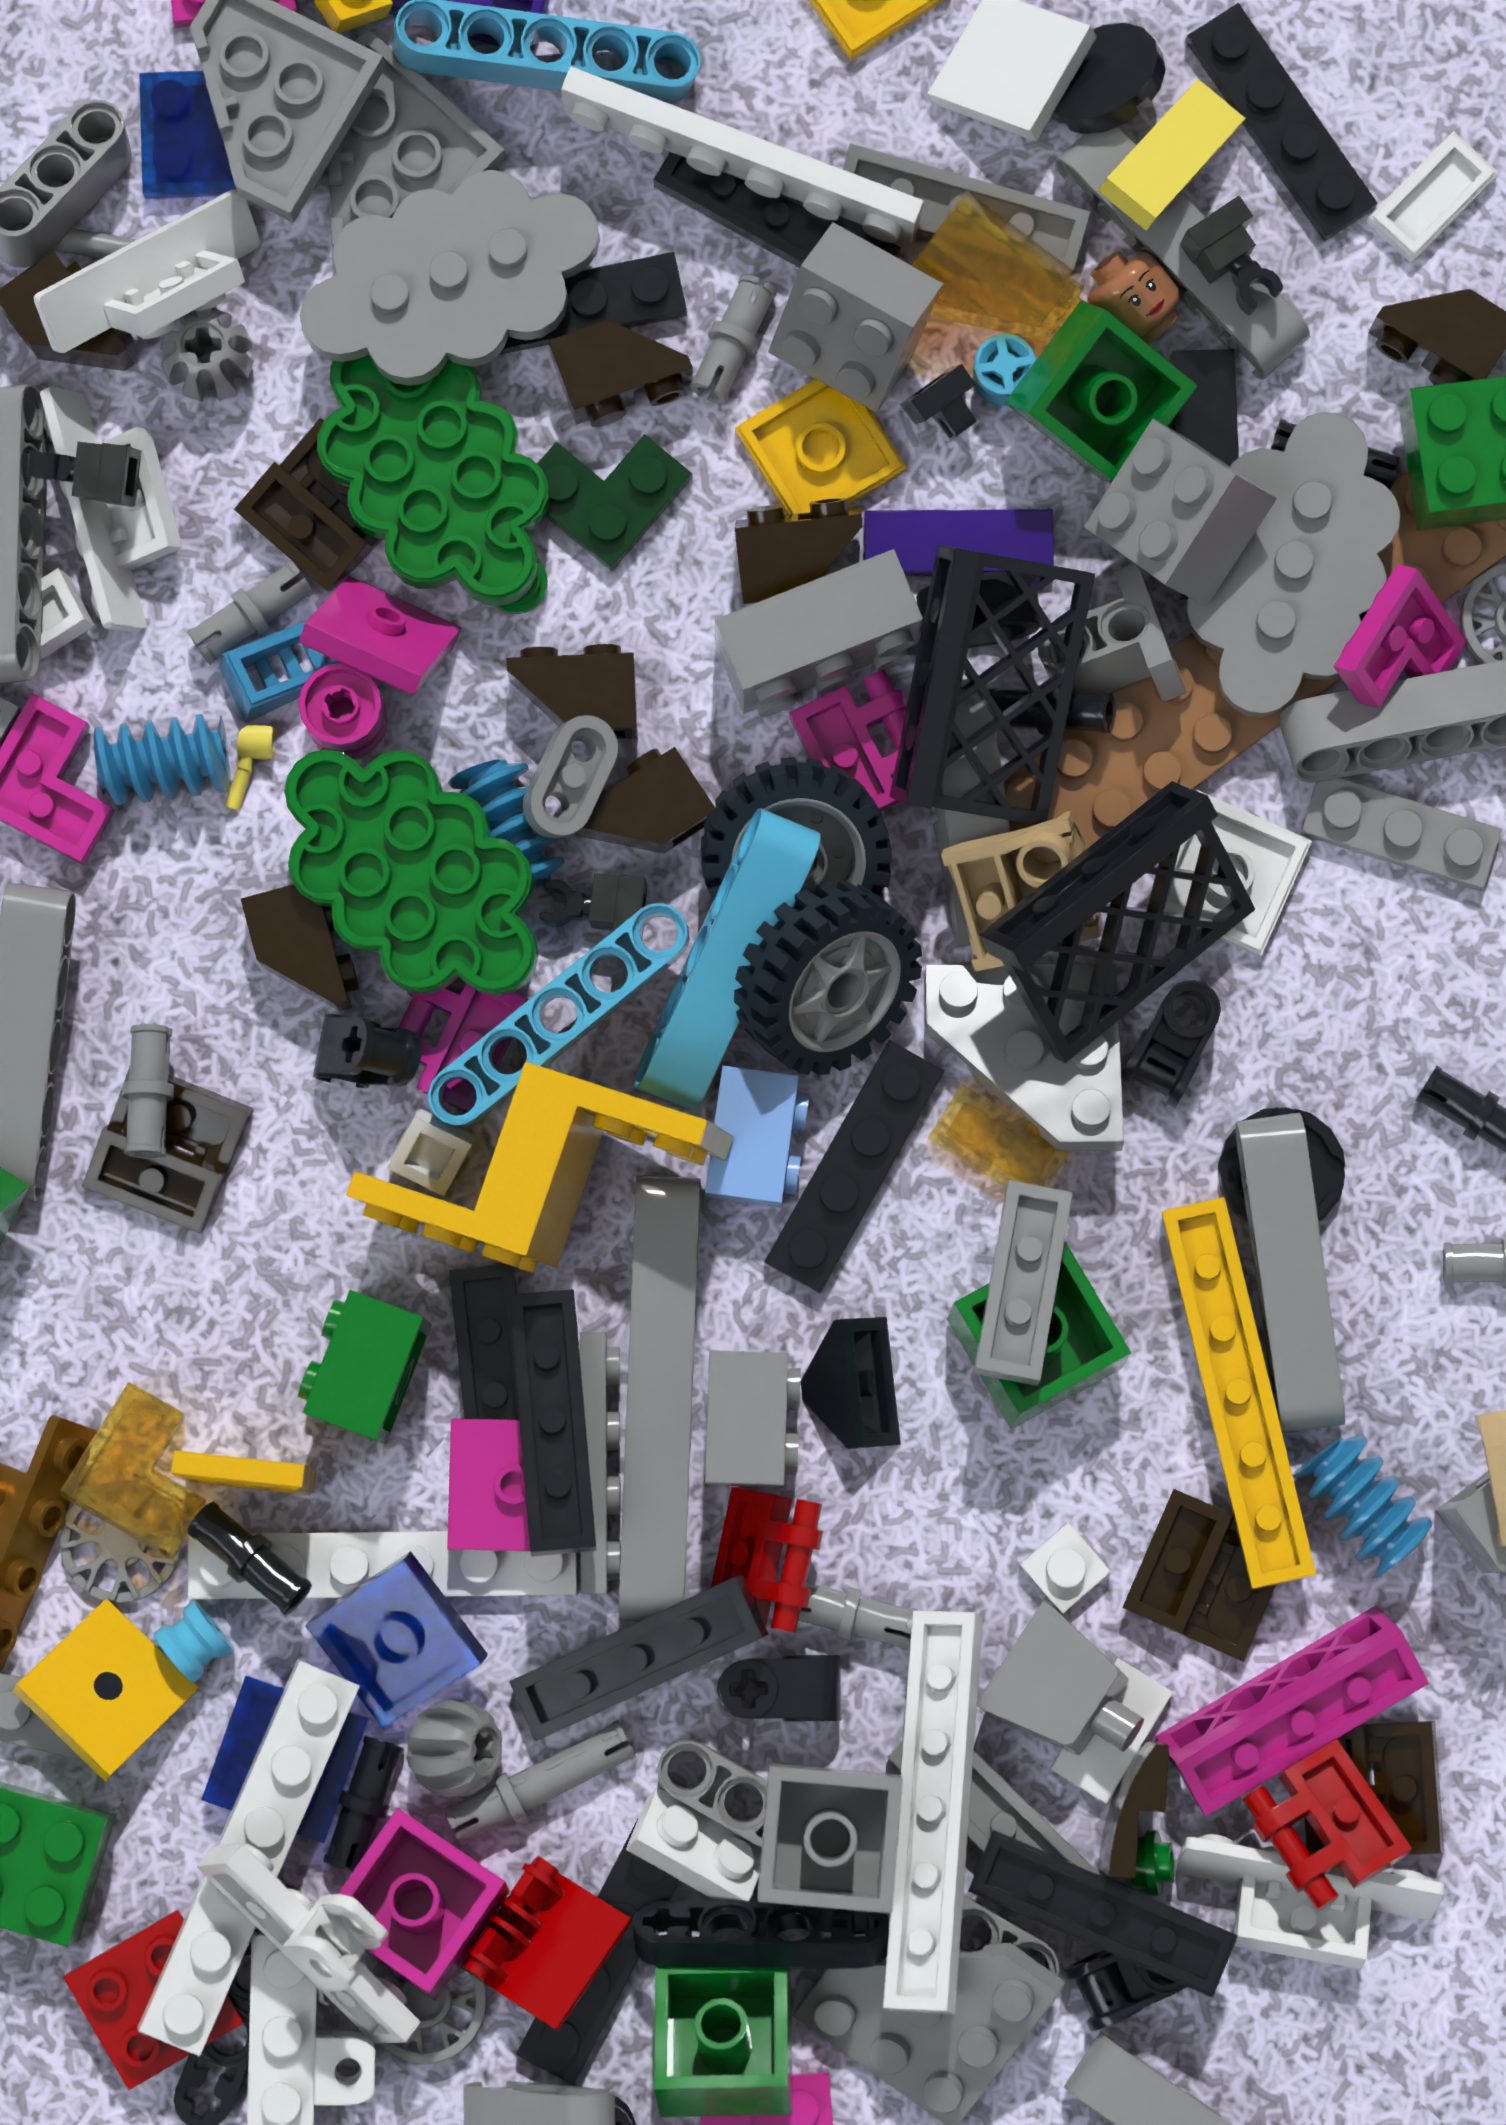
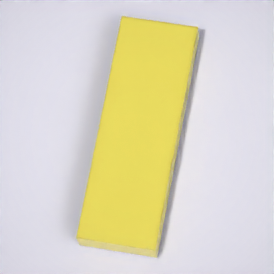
(1171, 154)

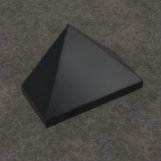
(854, 1383)

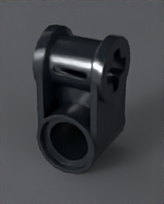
(1172, 1045)
(366, 1053)
(794, 1688)
(1126, 1982)

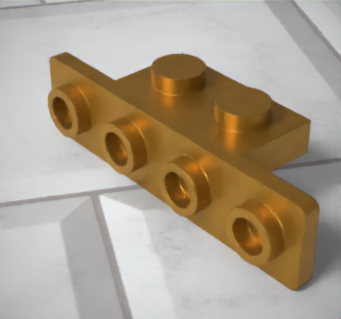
(31, 1519)

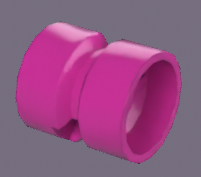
(343, 710)

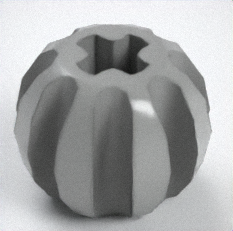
(225, 363)
(454, 1748)

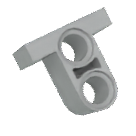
(1109, 655)

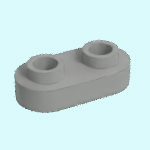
(568, 779)

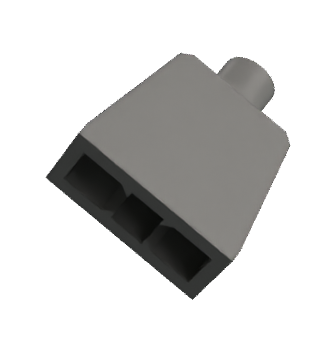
(1060, 1688)

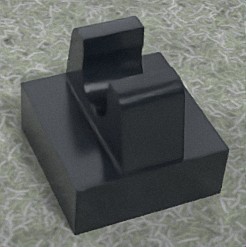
(943, 402)

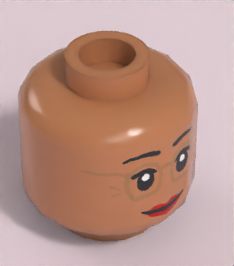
(1136, 293)

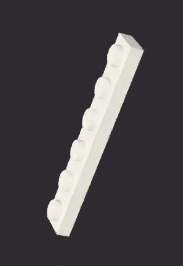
(720, 148)
(347, 1559)
(933, 1812)
(267, 1818)

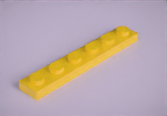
(1238, 1394)

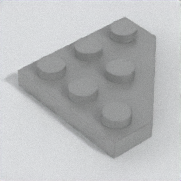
(280, 95)
(403, 143)
(996, 1036)
(935, 2057)

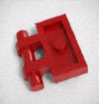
(753, 1547)
(1343, 1814)

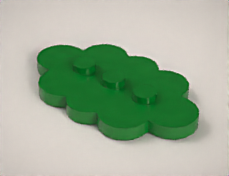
(436, 479)
(411, 872)

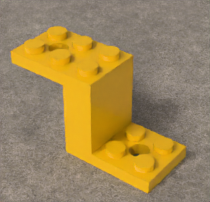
(540, 1168)

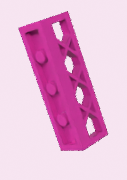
(1293, 1709)

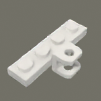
(319, 1938)
(288, 2057)

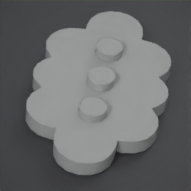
(450, 277)
(1303, 571)

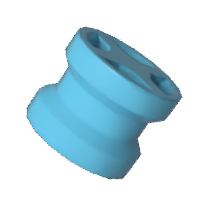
(1001, 356)
(193, 1641)

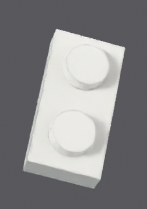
(695, 1849)

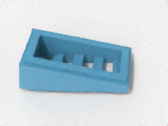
(276, 694)

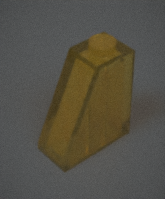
(997, 274)

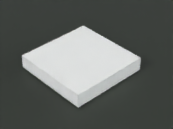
(1012, 66)
(1266, 863)

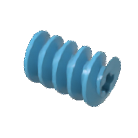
(162, 760)
(495, 790)
(1365, 1502)

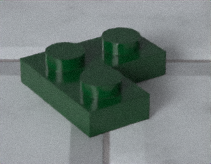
(613, 512)

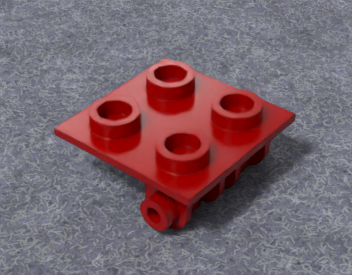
(545, 1943)
(115, 1994)

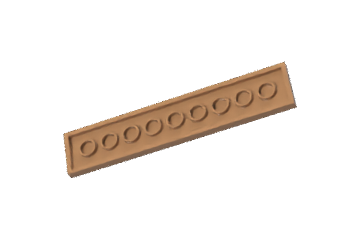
(1199, 733)

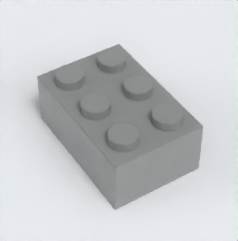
(819, 634)

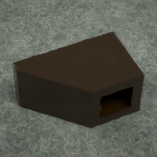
(17, 304)
(1456, 328)
(605, 366)
(791, 549)
(577, 685)
(652, 806)
(298, 945)

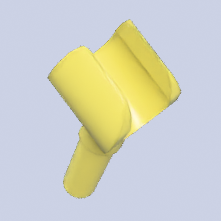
(252, 744)

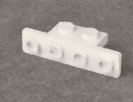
(154, 278)
(110, 535)
(1285, 1921)

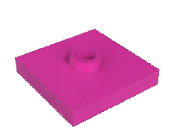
(380, 635)
(486, 1487)

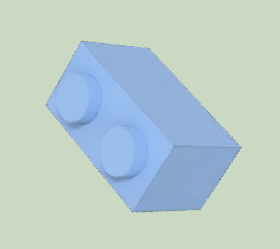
(760, 1114)

